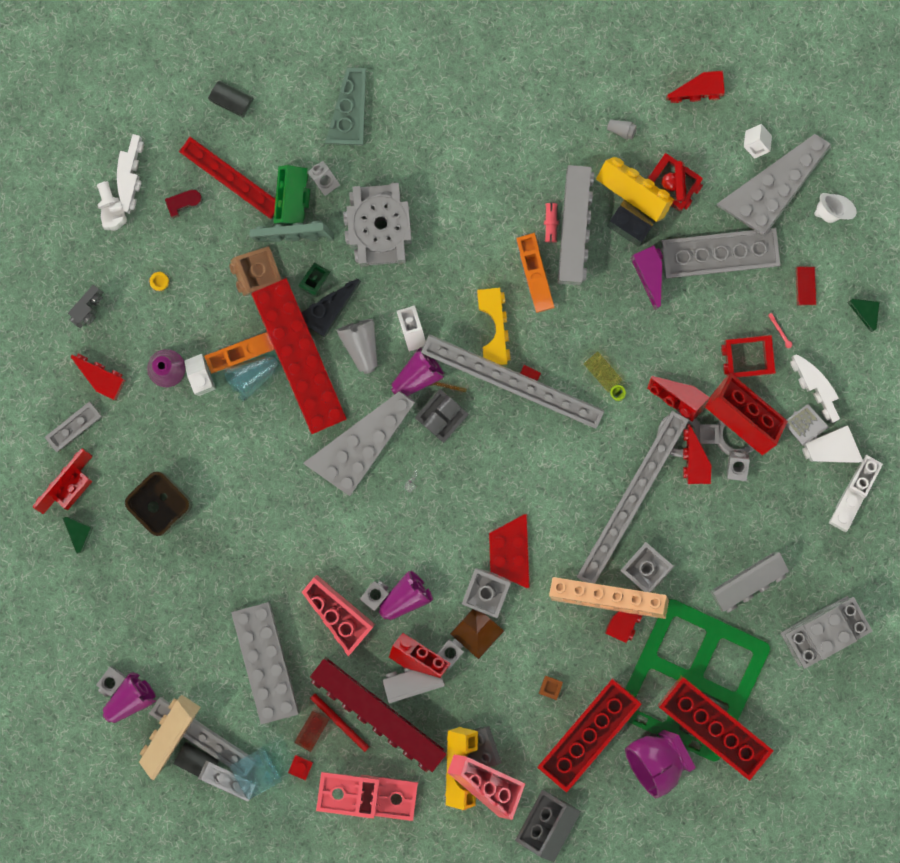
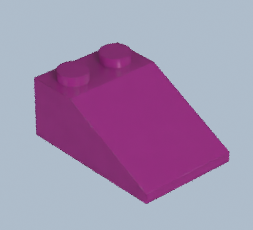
(649, 269)

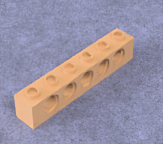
(609, 597)

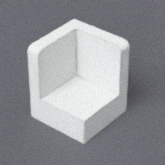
(757, 141)

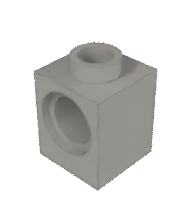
(328, 182)
(738, 473)
(366, 598)
(454, 644)
(116, 675)

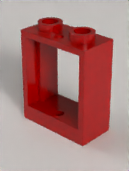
(694, 189)
(768, 356)

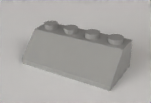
(750, 581)

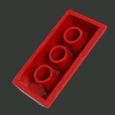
(746, 414)

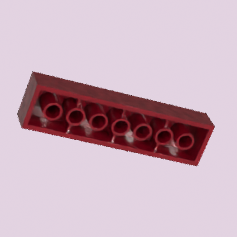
(378, 714)

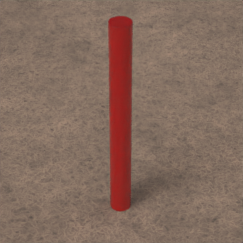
(339, 722)

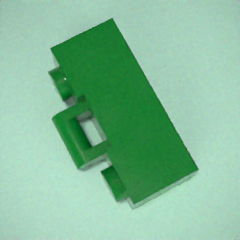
(291, 195)

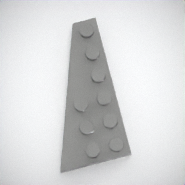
(769, 192)
(354, 451)

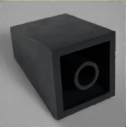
(631, 223)

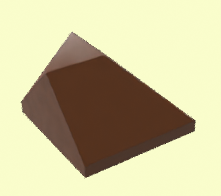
(477, 632)

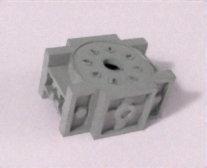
(366, 209)
(826, 632)

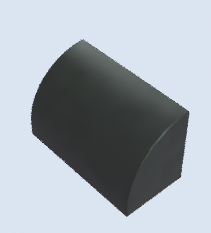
(230, 99)
(193, 759)

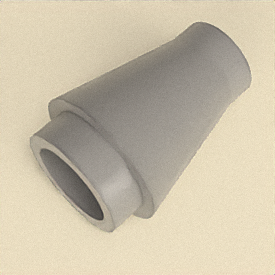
(622, 128)

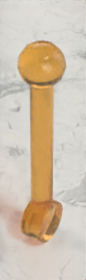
(449, 386)

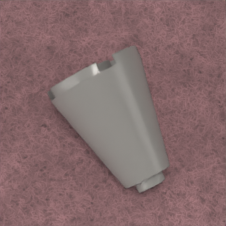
(360, 344)

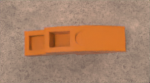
(535, 273)
(239, 352)

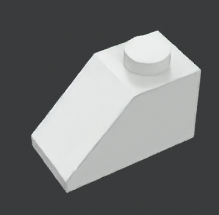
(411, 328)

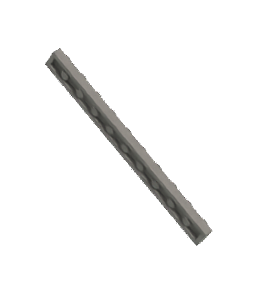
(512, 381)
(632, 498)

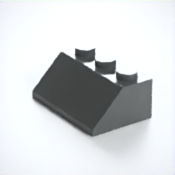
(547, 826)

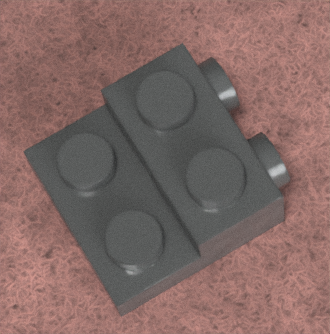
(82, 311)

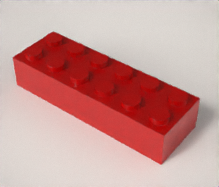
(715, 728)
(589, 735)

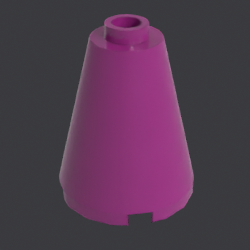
(173, 370)
(417, 374)
(405, 597)
(129, 699)

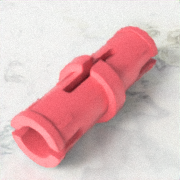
(551, 222)

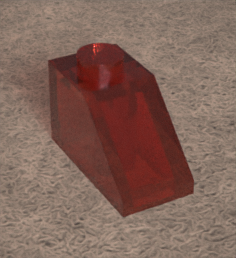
(312, 730)

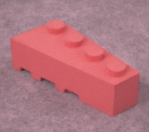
(338, 614)
(488, 785)

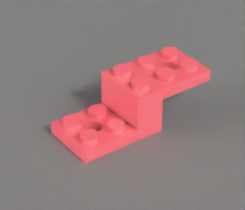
(366, 796)

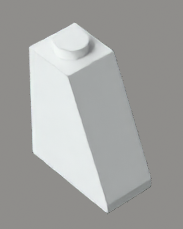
(199, 375)
(833, 447)

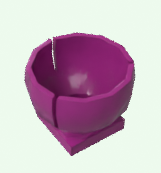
(659, 762)

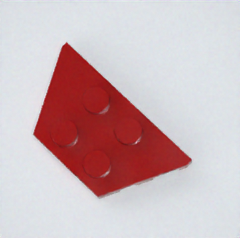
(510, 551)

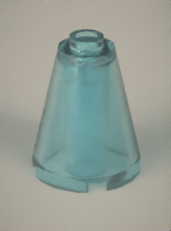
(250, 375)

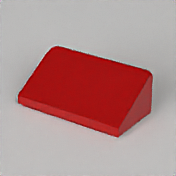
(805, 286)

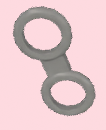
(706, 435)

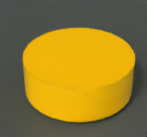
(159, 281)

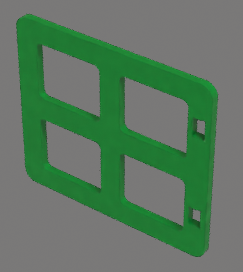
(715, 631)

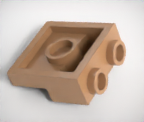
(254, 270)

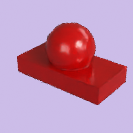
(676, 181)

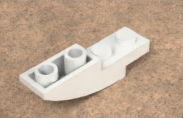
(127, 181)
(812, 379)
(855, 493)

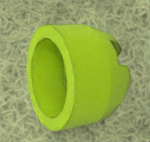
(615, 390)

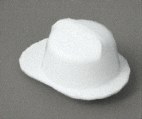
(835, 207)

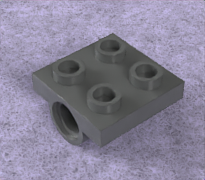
(441, 416)
(487, 751)

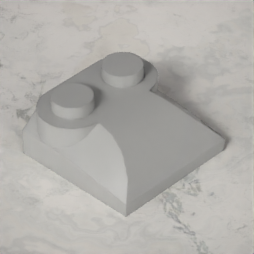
(647, 568)
(486, 592)

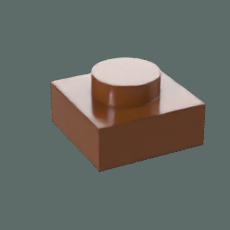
(550, 687)

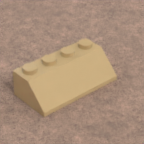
(168, 736)

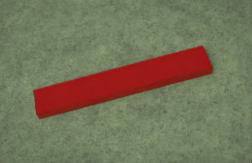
(229, 177)

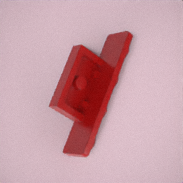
(68, 484)

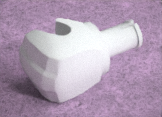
(111, 209)

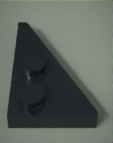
(323, 314)

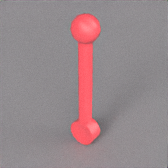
(788, 344)

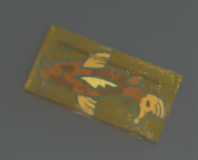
(602, 371)

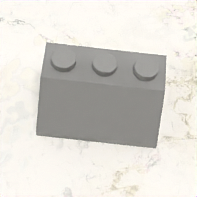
(409, 684)

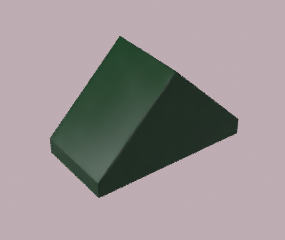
(314, 279)
(866, 311)
(78, 532)

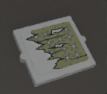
(805, 424)

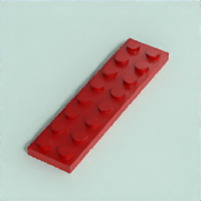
(298, 356)

